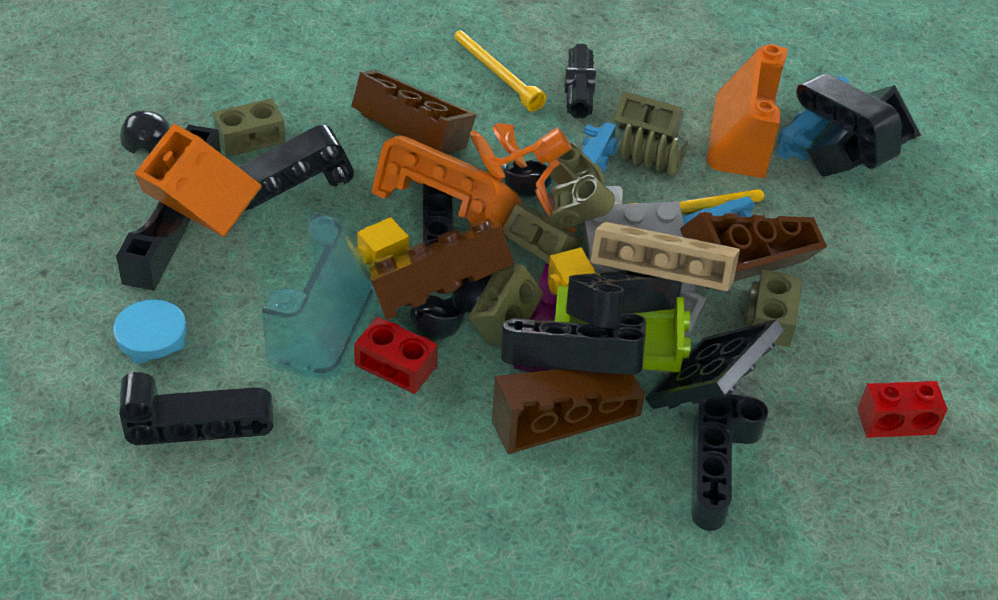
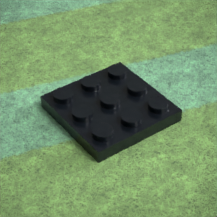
(716, 365)

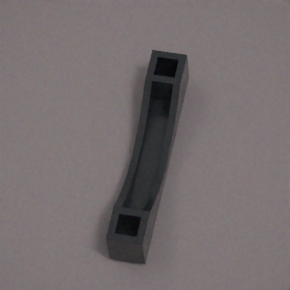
(150, 247)

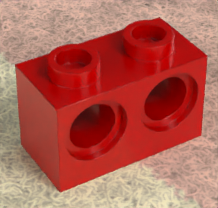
(396, 354)
(902, 409)

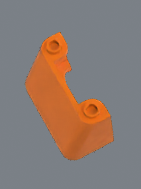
(746, 115)
(479, 190)

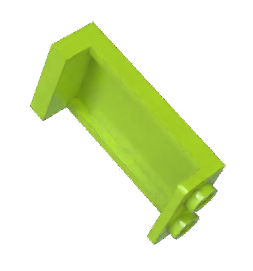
(664, 333)

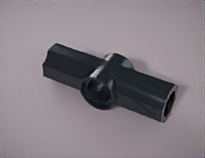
(580, 81)

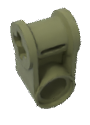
(575, 165)
(581, 200)

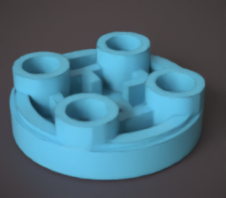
(150, 330)

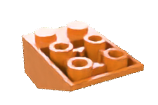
(196, 180)

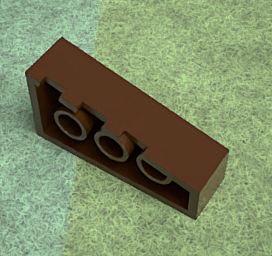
(413, 112)
(761, 240)
(439, 266)
(559, 404)

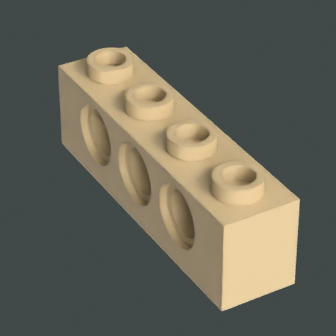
(665, 256)

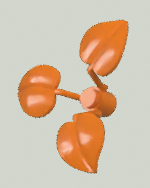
(545, 149)

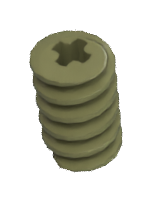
(652, 151)

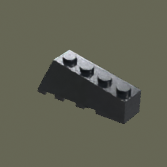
(839, 149)

